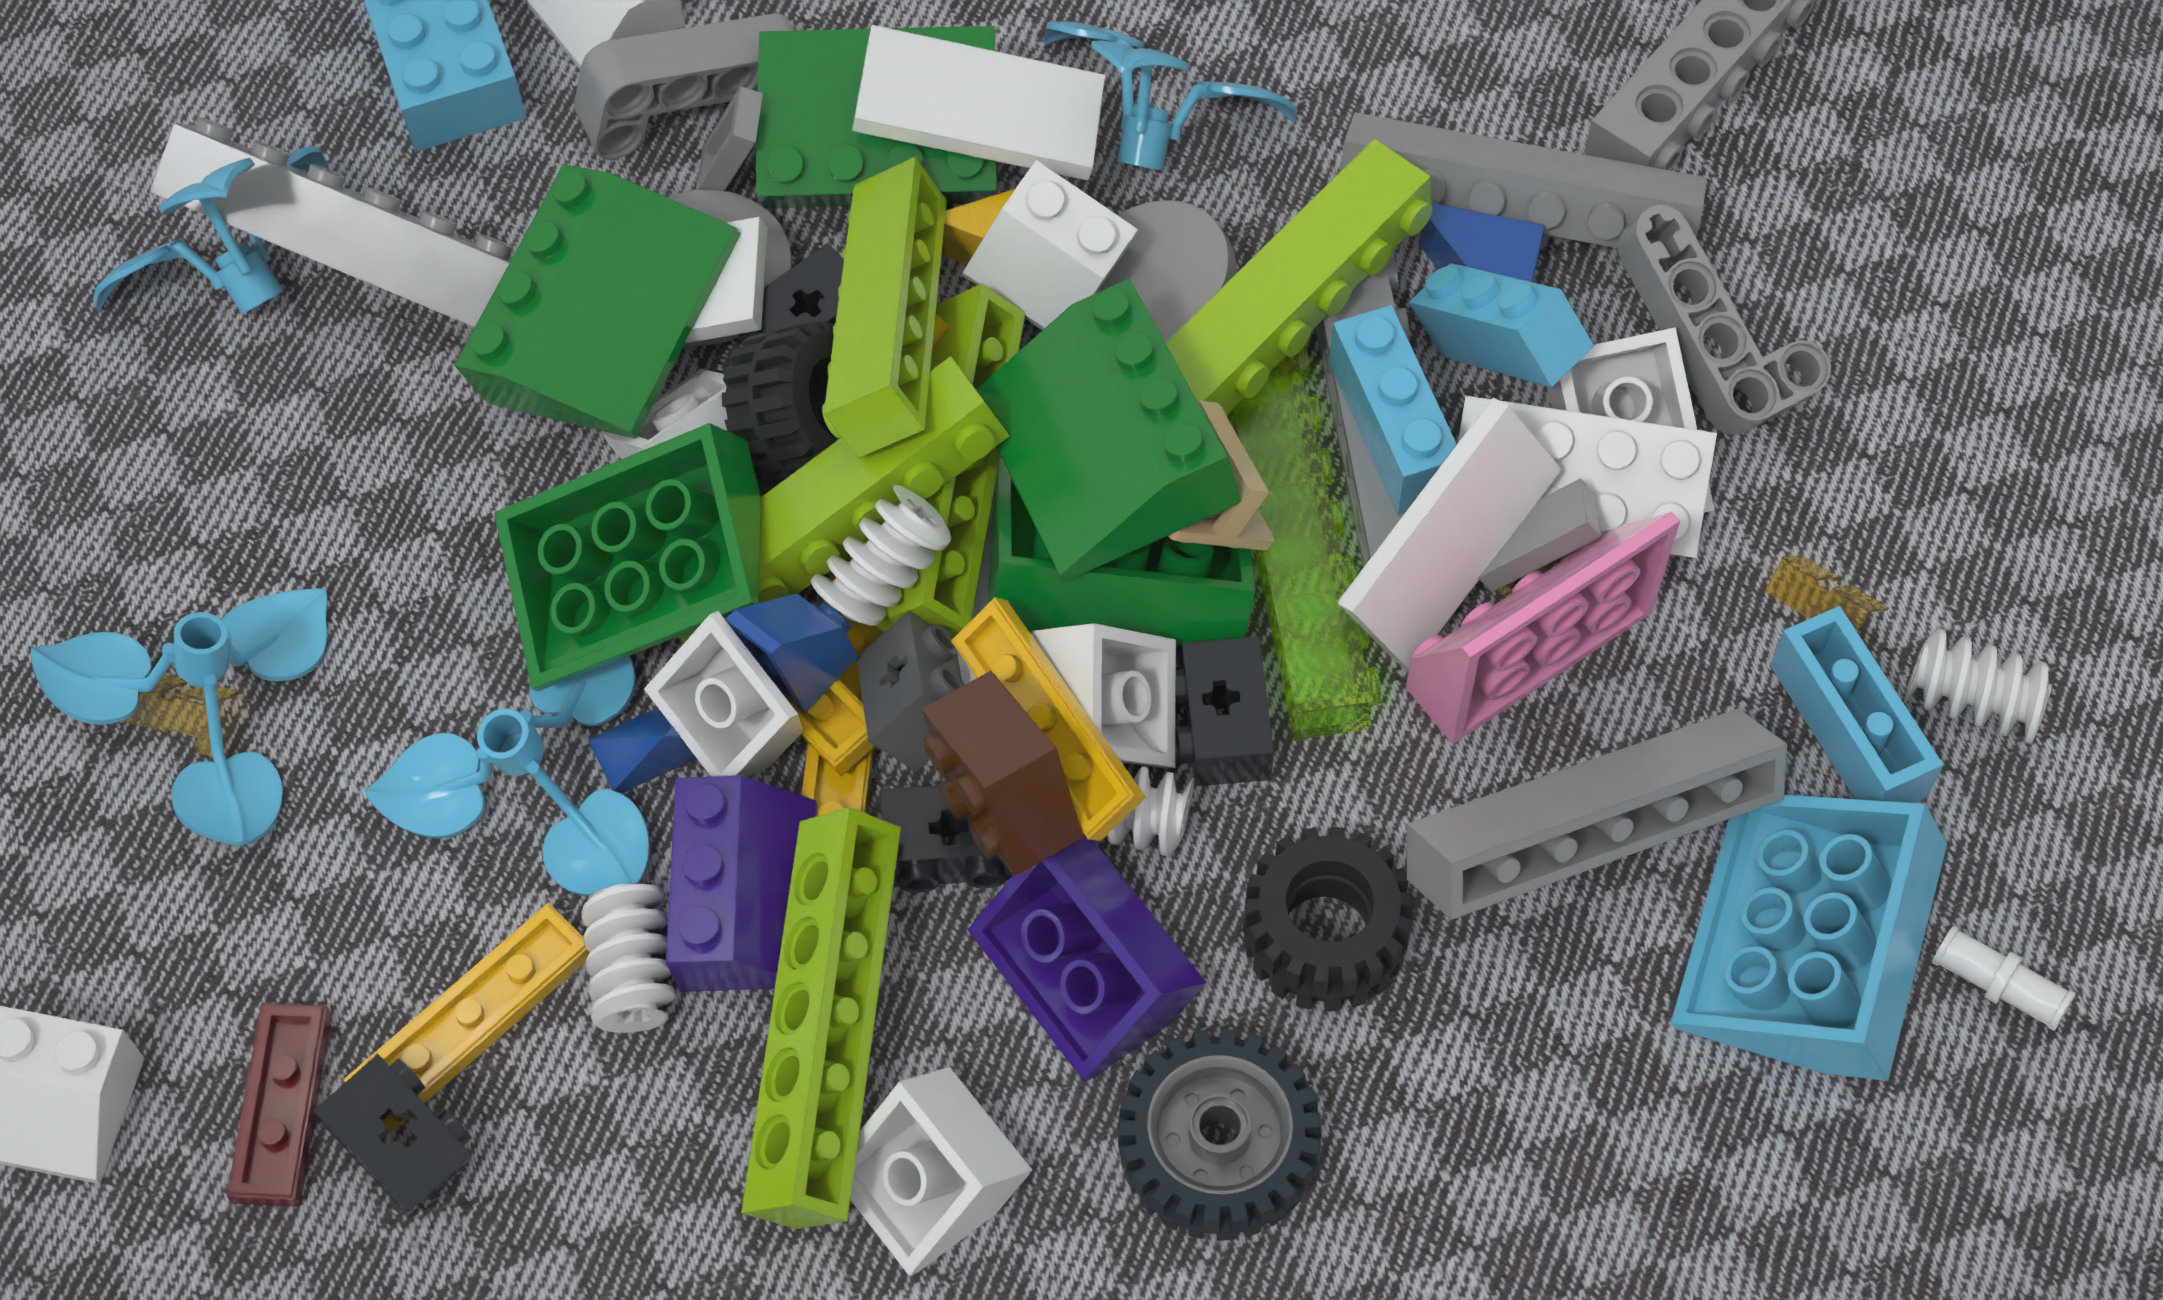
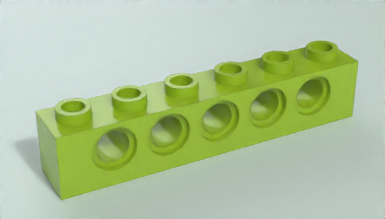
(822, 1021)

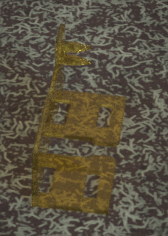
(1810, 599)
(178, 714)

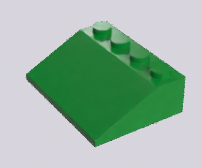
(808, 114)
(596, 303)
(1106, 434)
(633, 553)
(1157, 590)

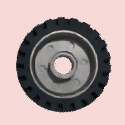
(1210, 1184)

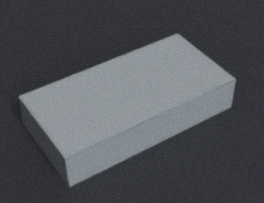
(730, 141)
(1549, 531)

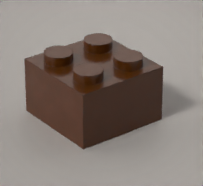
(1000, 774)

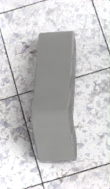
(665, 73)
(1715, 317)

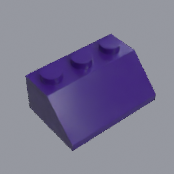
(730, 881)
(1086, 957)

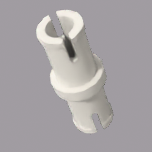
(2003, 978)

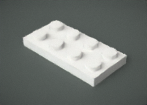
(1628, 465)

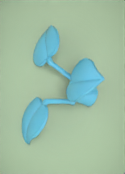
(1145, 128)
(242, 270)
(101, 673)
(438, 792)

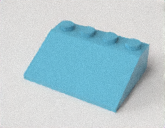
(1814, 932)

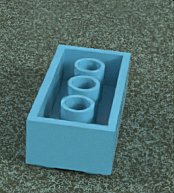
(446, 67)

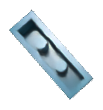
(1501, 324)
(1390, 402)
(1854, 710)

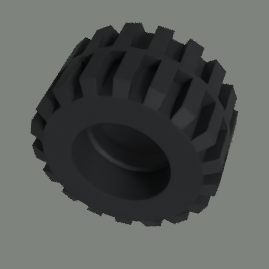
(779, 396)
(1336, 870)

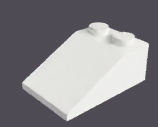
(1631, 380)

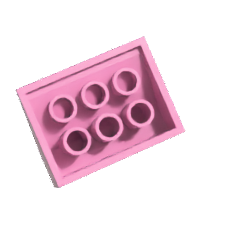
(1541, 627)

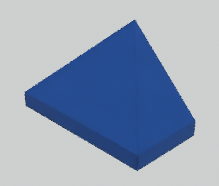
(640, 751)

